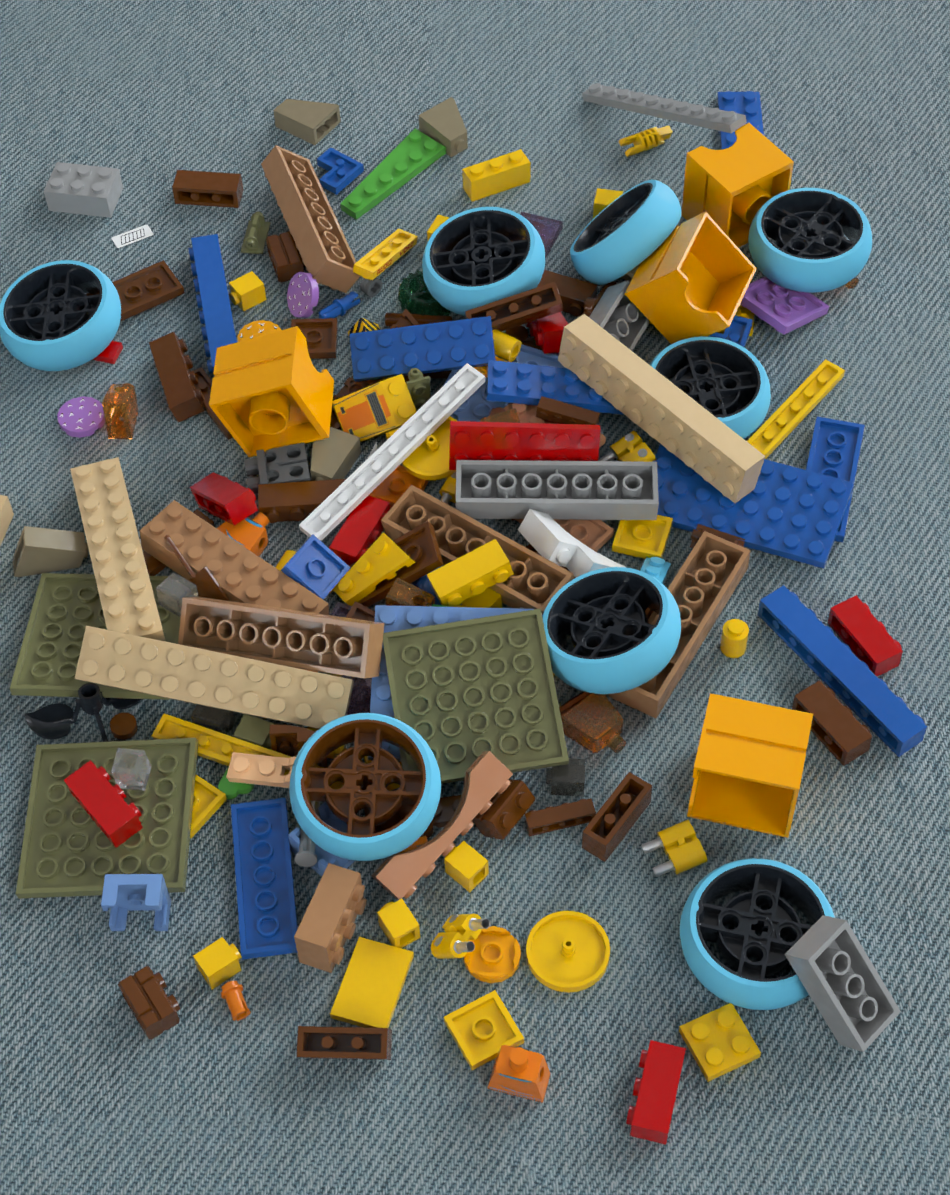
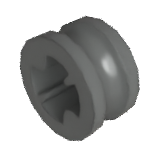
(371, 287)

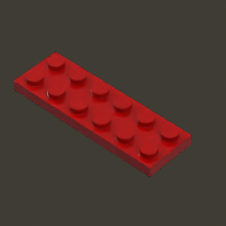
(522, 442)

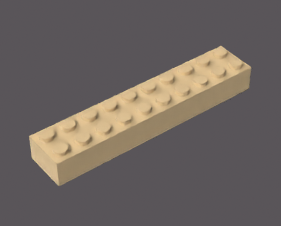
(660, 408)
(116, 550)
(212, 678)

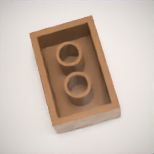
(330, 918)

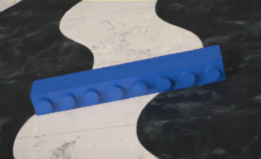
(213, 295)
(842, 671)

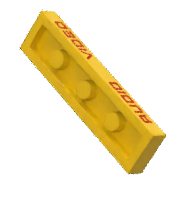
(385, 254)

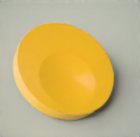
(431, 458)
(568, 951)

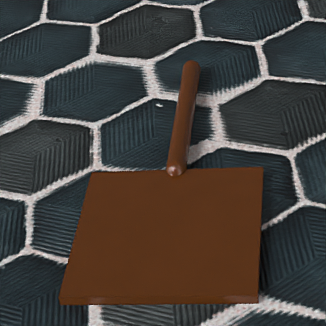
(206, 583)

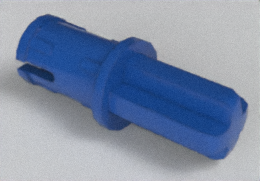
(339, 306)

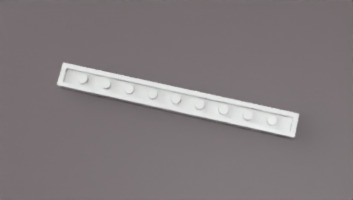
(392, 453)

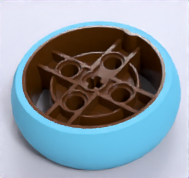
(416, 787)

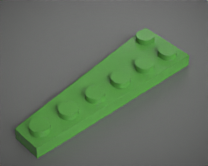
(398, 168)

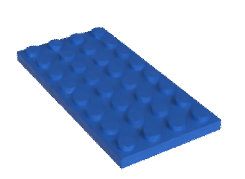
(786, 514)

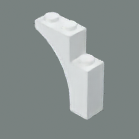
(559, 546)

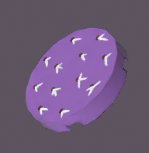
(302, 295)
(81, 416)

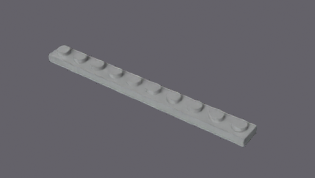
(665, 108)

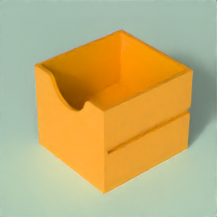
(735, 181)
(692, 281)
(271, 392)
(749, 765)

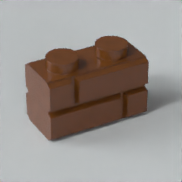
(284, 256)
(505, 810)
(149, 1001)

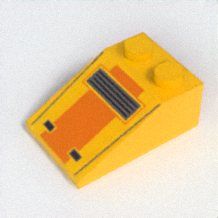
(375, 408)

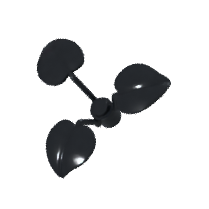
(55, 719)

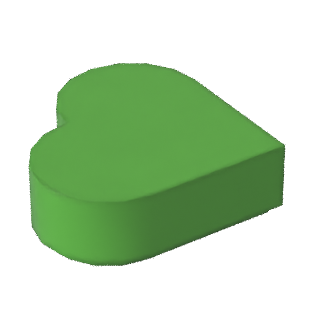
(233, 789)

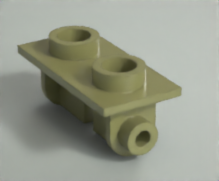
(255, 234)
(418, 387)

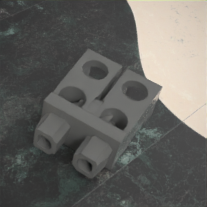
(278, 466)

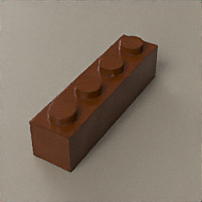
(565, 413)
(559, 817)

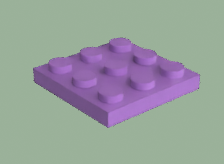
(781, 306)

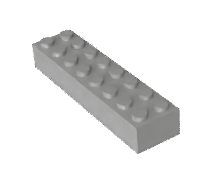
(557, 488)

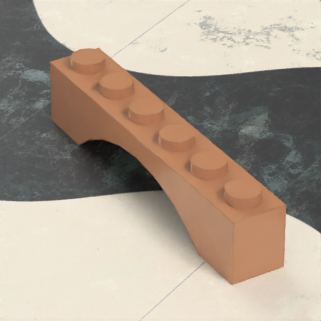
(481, 783)

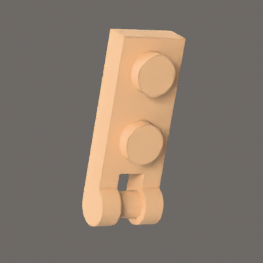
(260, 770)

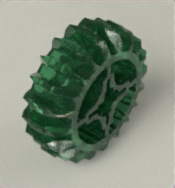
(422, 301)

